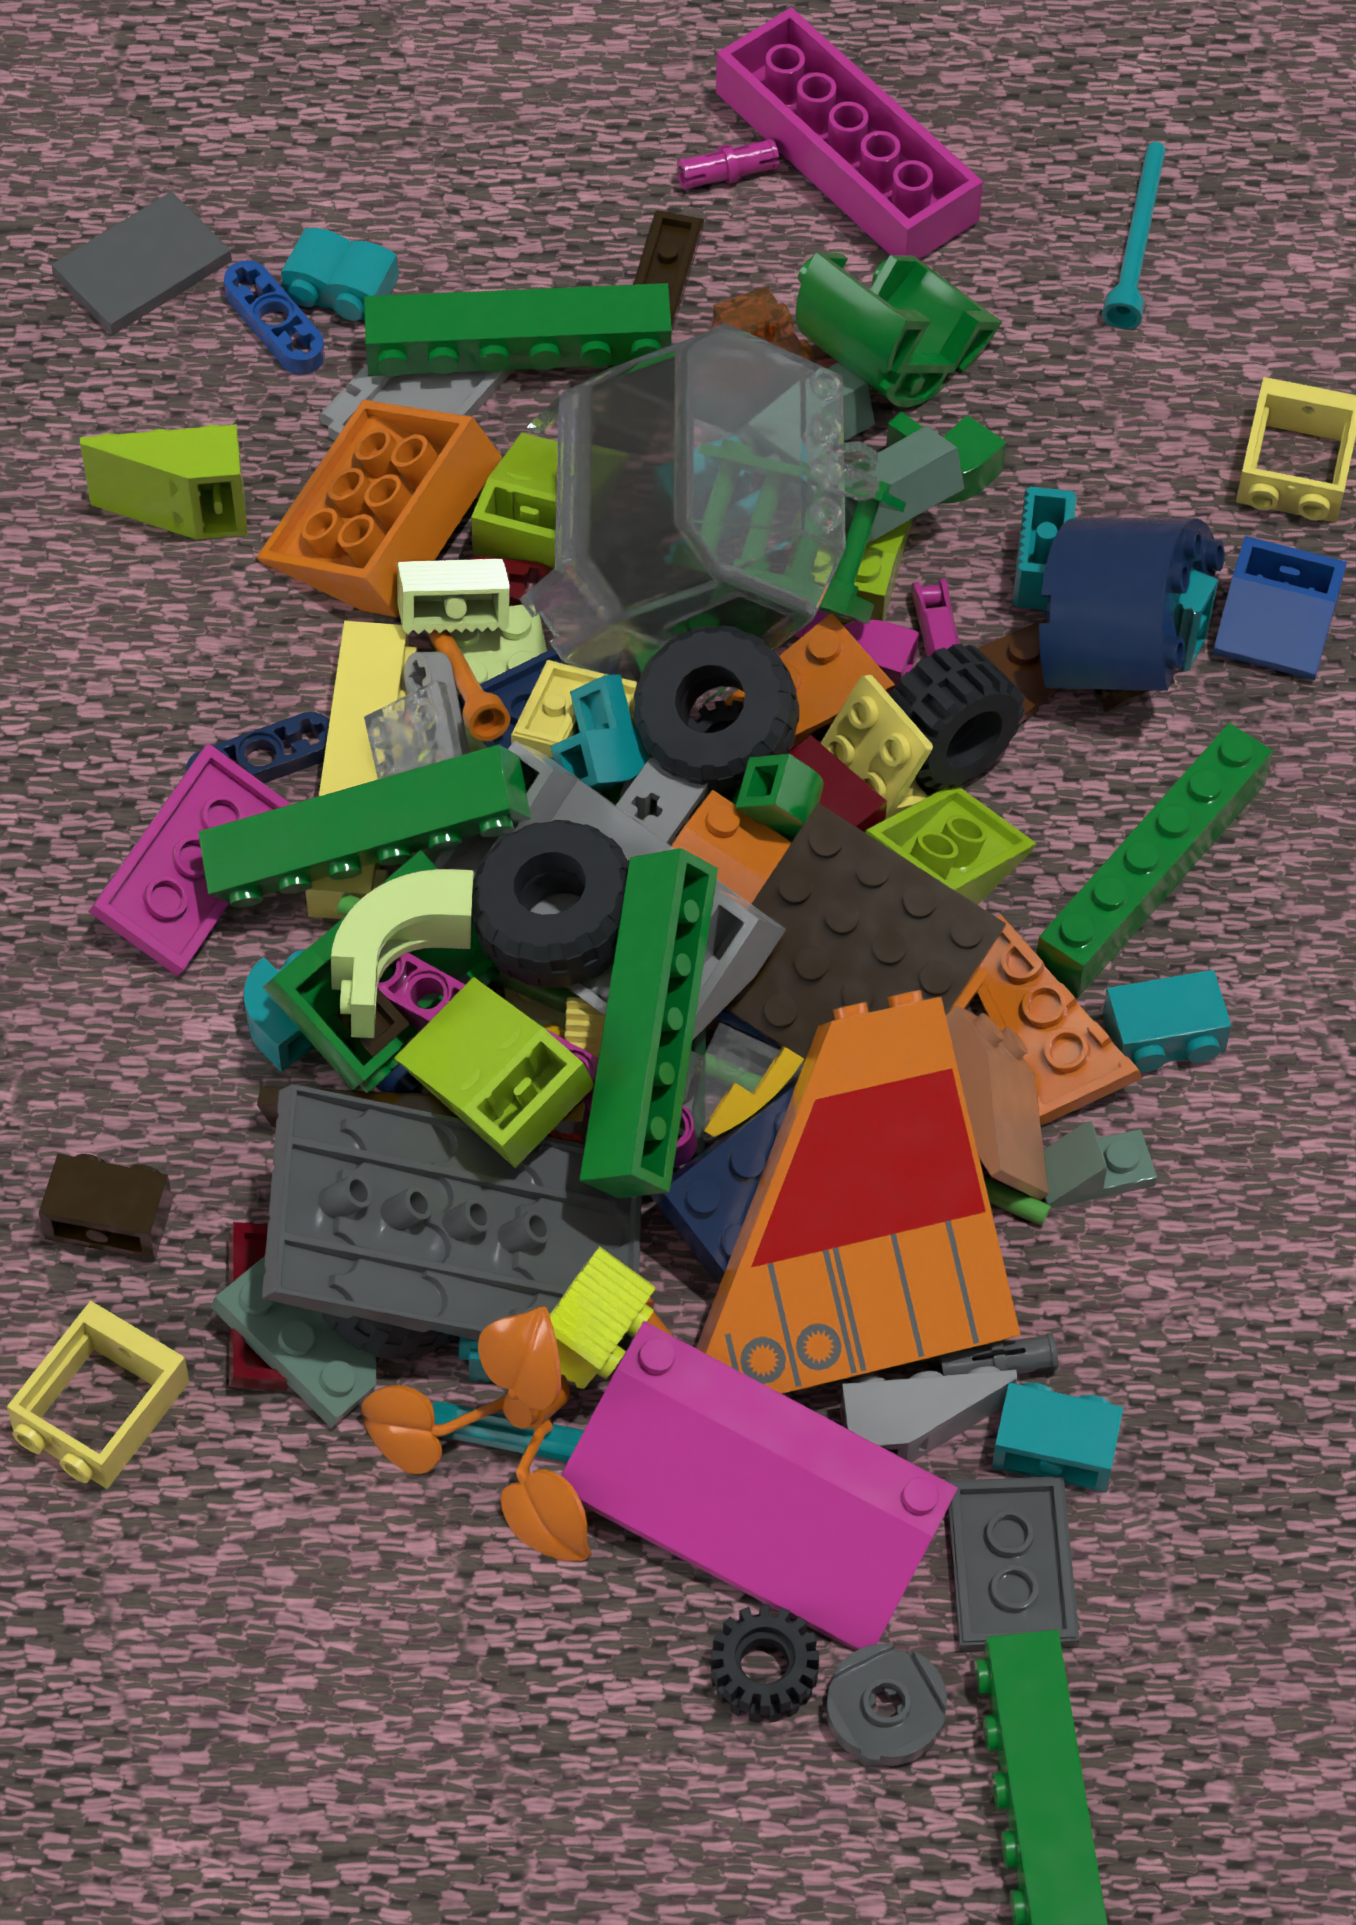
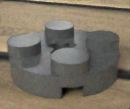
(879, 1738)

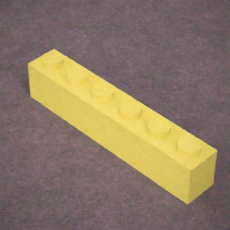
(366, 680)

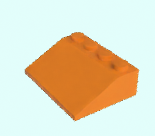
(379, 499)

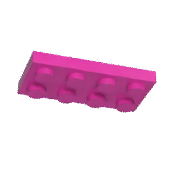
(161, 886)

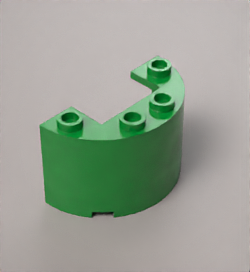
(897, 333)
(307, 996)

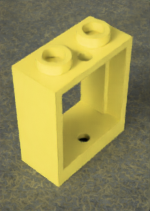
(1284, 407)
(127, 1347)

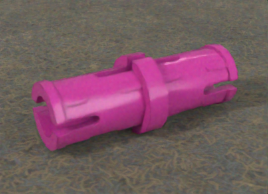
(727, 164)

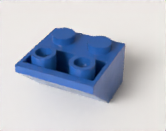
(1279, 607)

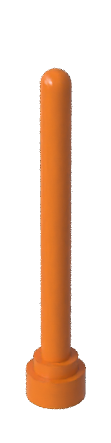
(483, 711)

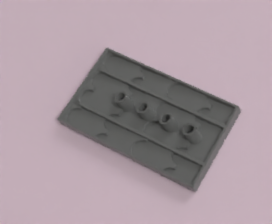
(424, 1220)

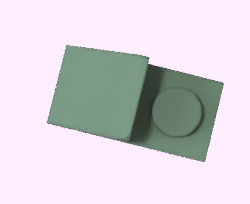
(1092, 1167)

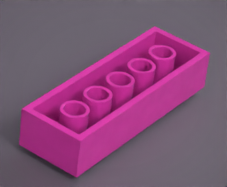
(848, 136)

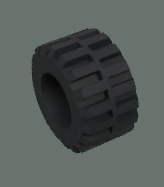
(962, 709)

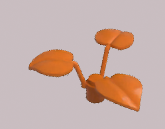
(522, 1357)

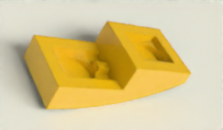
(740, 1104)

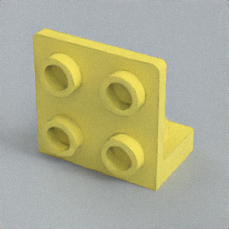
(880, 744)

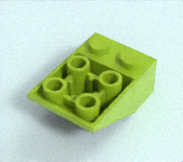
(170, 479)
(519, 504)
(496, 1070)

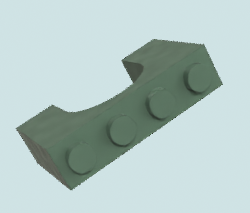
(918, 468)

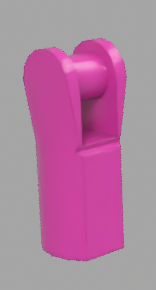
(936, 623)

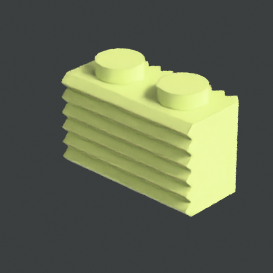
(453, 595)

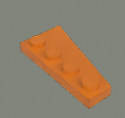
(824, 671)
(1065, 1047)

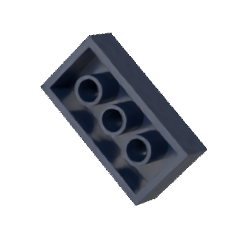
(718, 1185)

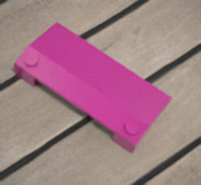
(756, 1488)

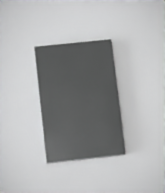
(141, 263)
(1011, 1560)

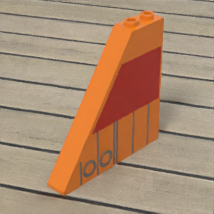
(868, 1216)

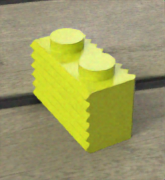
(596, 1314)

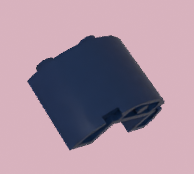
(1115, 599)

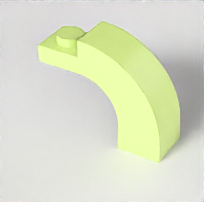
(390, 921)

